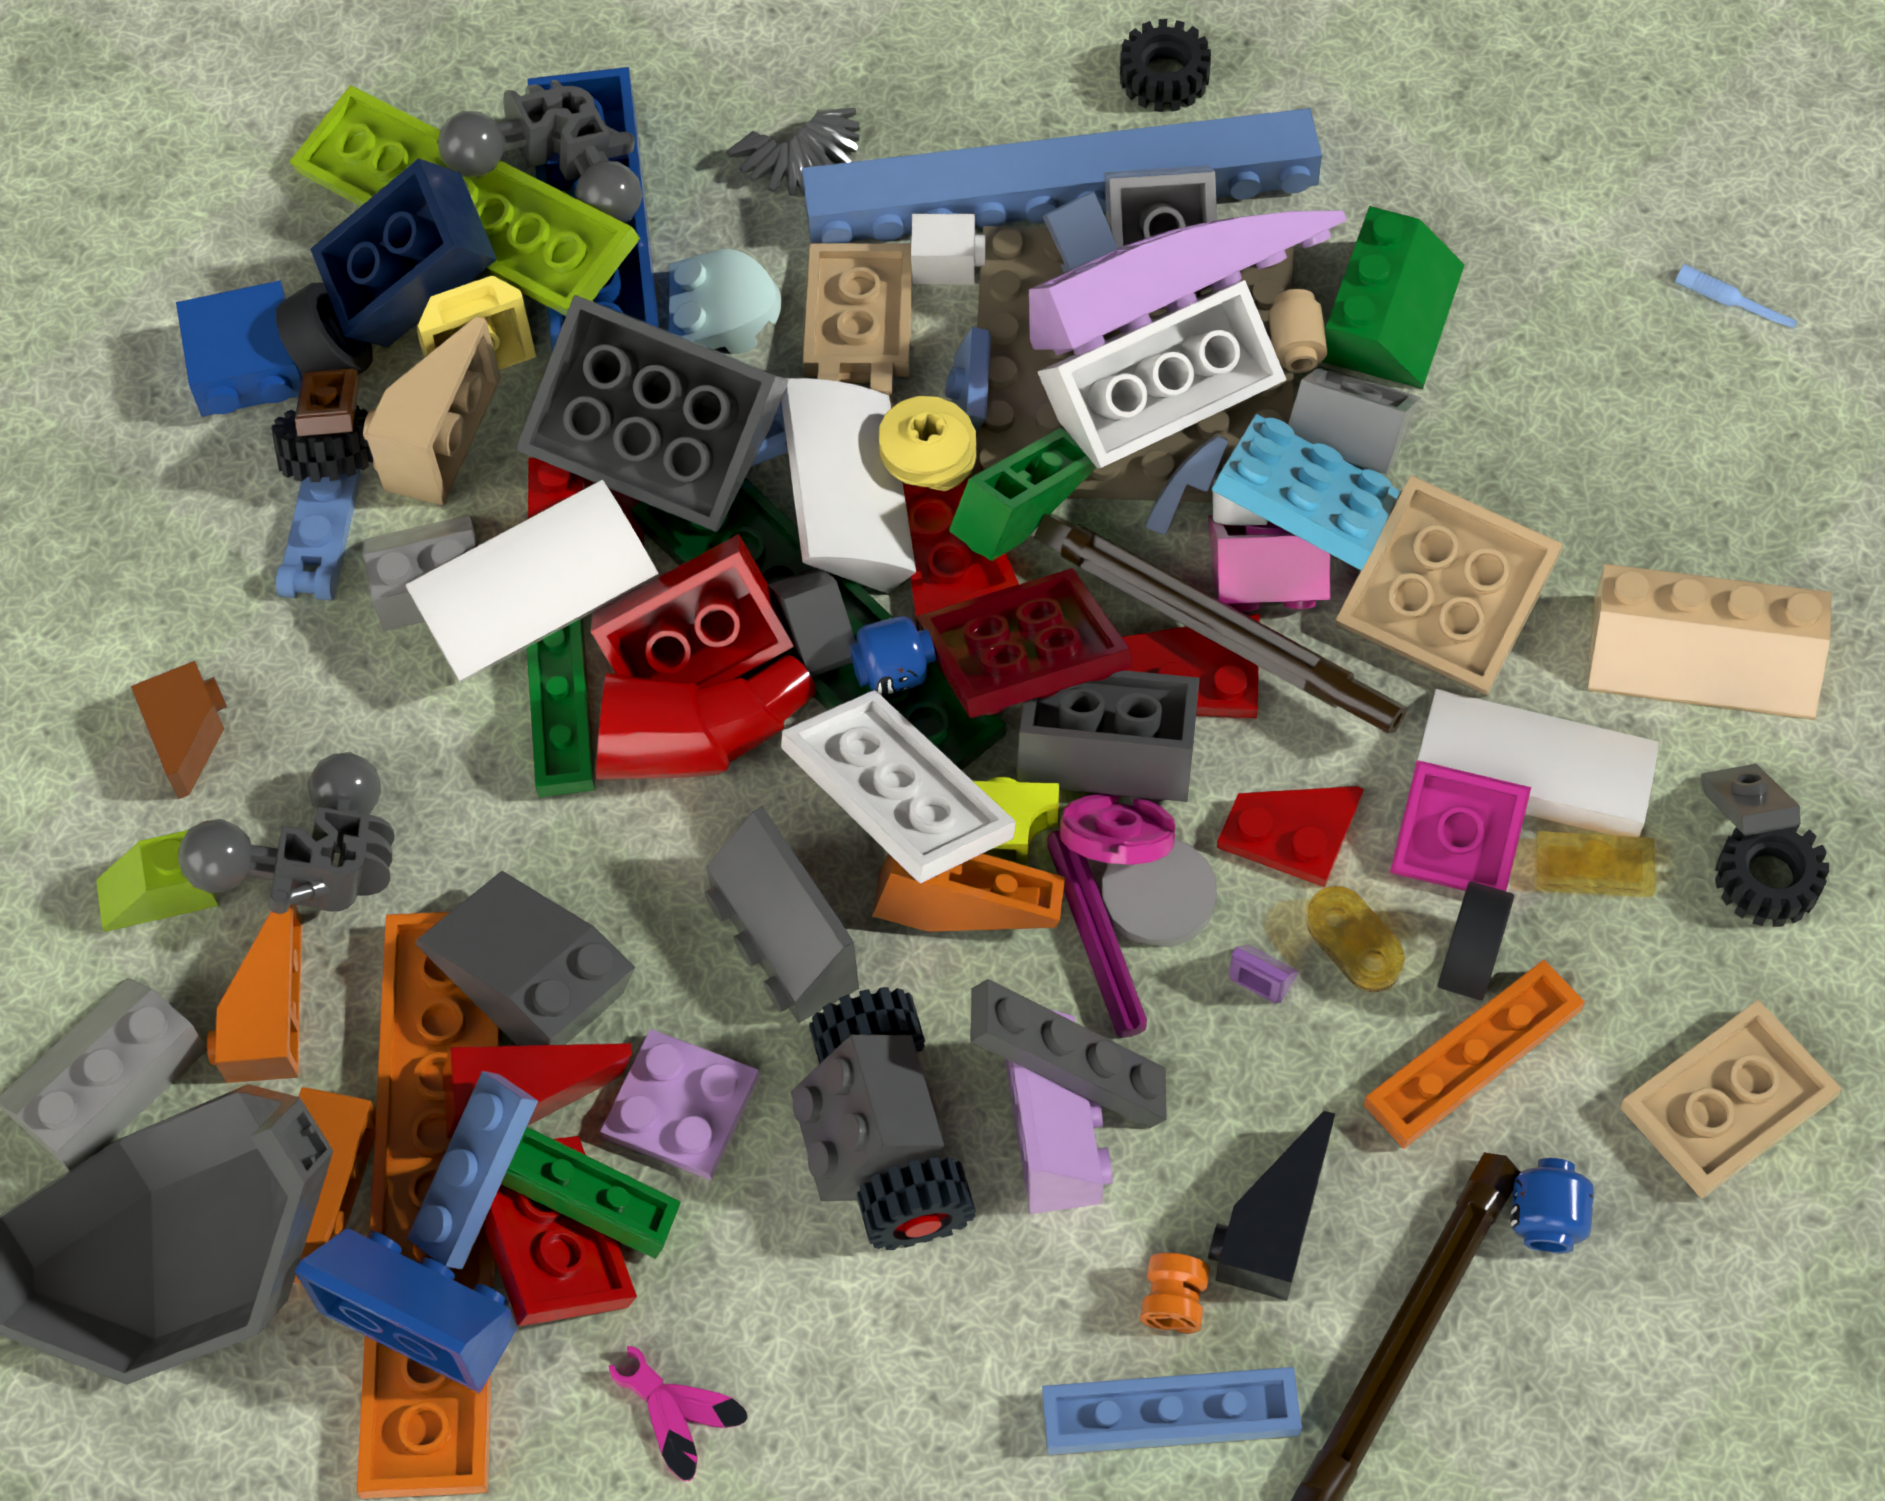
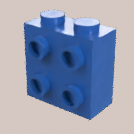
(236, 349)

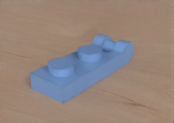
(318, 537)

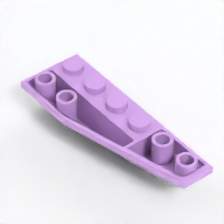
(1161, 272)

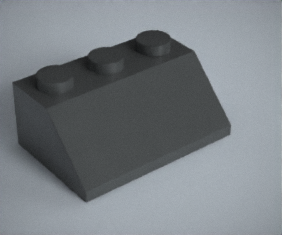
(1113, 736)
(781, 919)

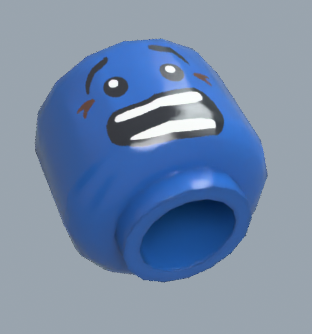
(891, 655)
(1552, 1206)

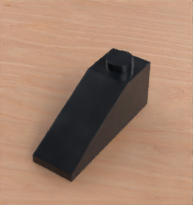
(1271, 1218)

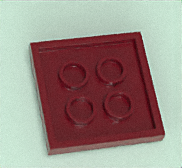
(1024, 643)

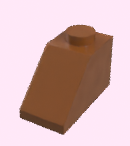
(182, 721)

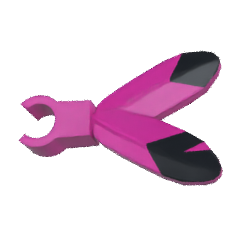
(671, 1407)

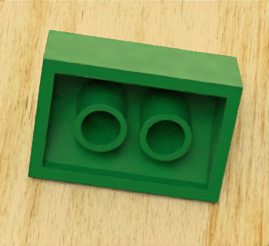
(1393, 300)

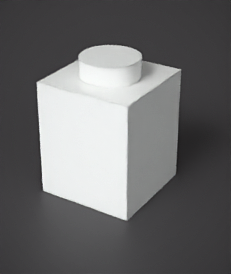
(945, 249)

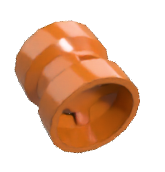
(1175, 1292)

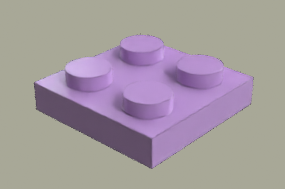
(680, 1104)

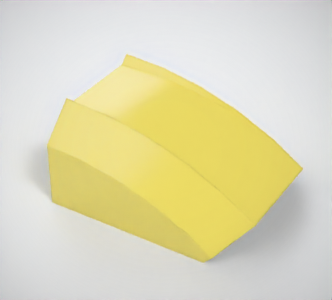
(485, 298)

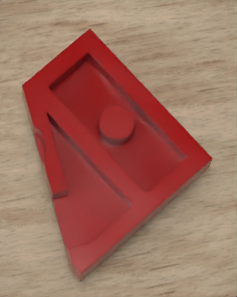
(1292, 829)

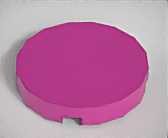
(1117, 832)

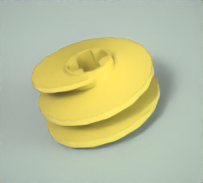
(928, 443)

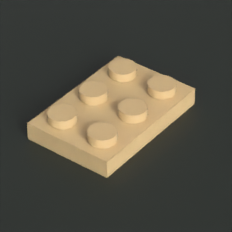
(1730, 1098)

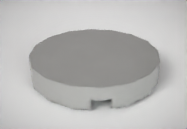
(1161, 899)

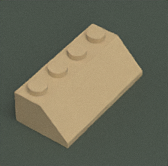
(1709, 641)

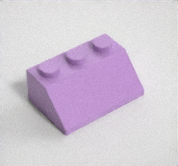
(1057, 1142)

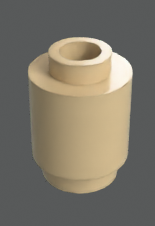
(1297, 330)

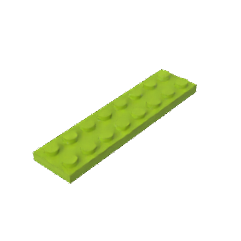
(540, 235)

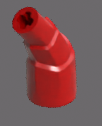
(690, 730)

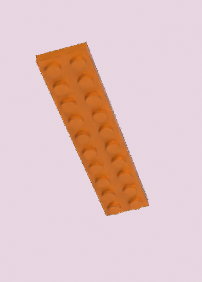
(415, 1424)

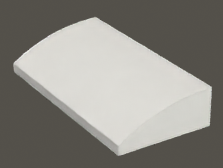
(844, 496)
(532, 581)
(1574, 769)

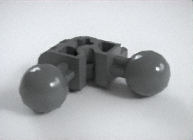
(545, 123)
(344, 793)

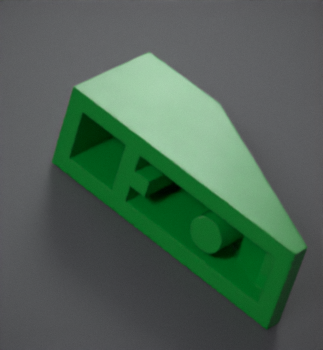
(1013, 495)

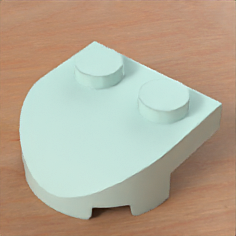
(721, 300)

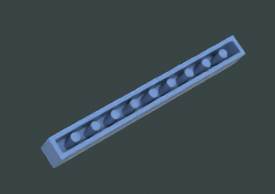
(1041, 175)

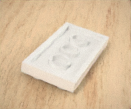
(898, 786)

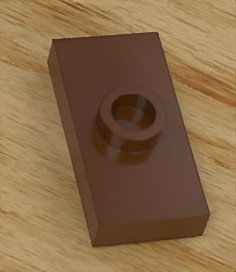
(327, 402)

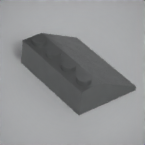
(650, 413)

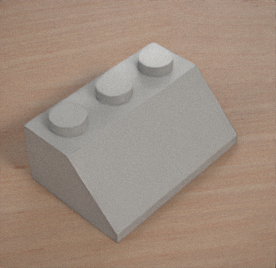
(103, 1073)

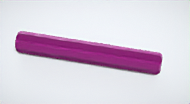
(1098, 939)

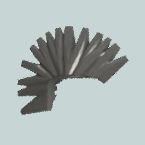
(816, 144)

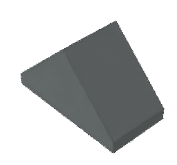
(815, 619)

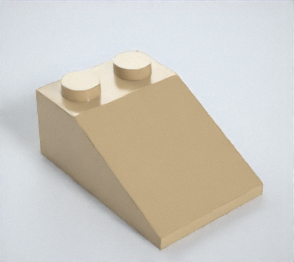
(433, 415)

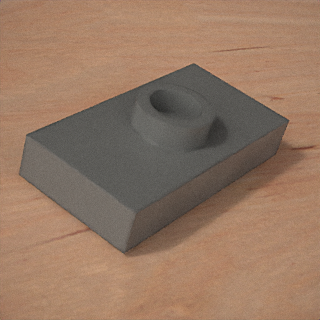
(1751, 799)

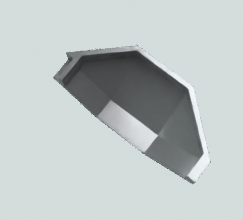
(166, 1238)

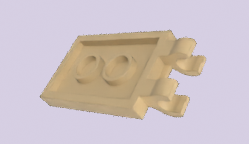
(858, 313)

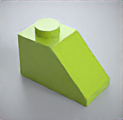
(148, 885)

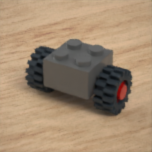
(875, 1125)

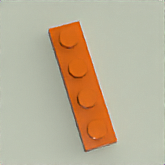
(1473, 1054)

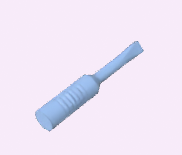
(1726, 294)

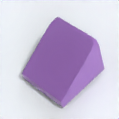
(1261, 973)

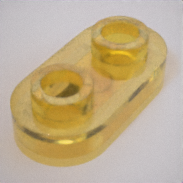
(1359, 939)

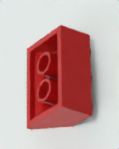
(695, 621)

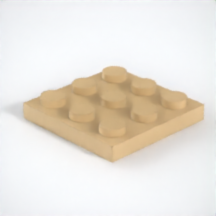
(1449, 585)

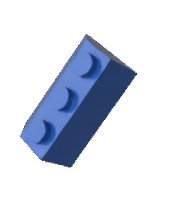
(409, 1305)

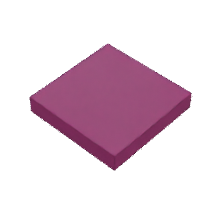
(1459, 828)

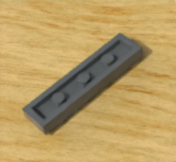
(1067, 1053)

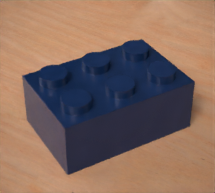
(400, 251)

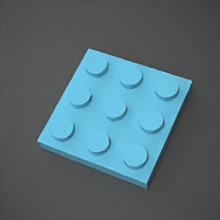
(1307, 490)

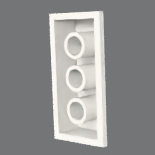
(1163, 375)

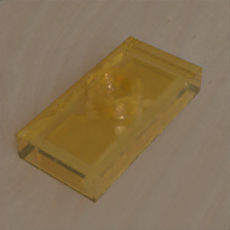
(1595, 864)

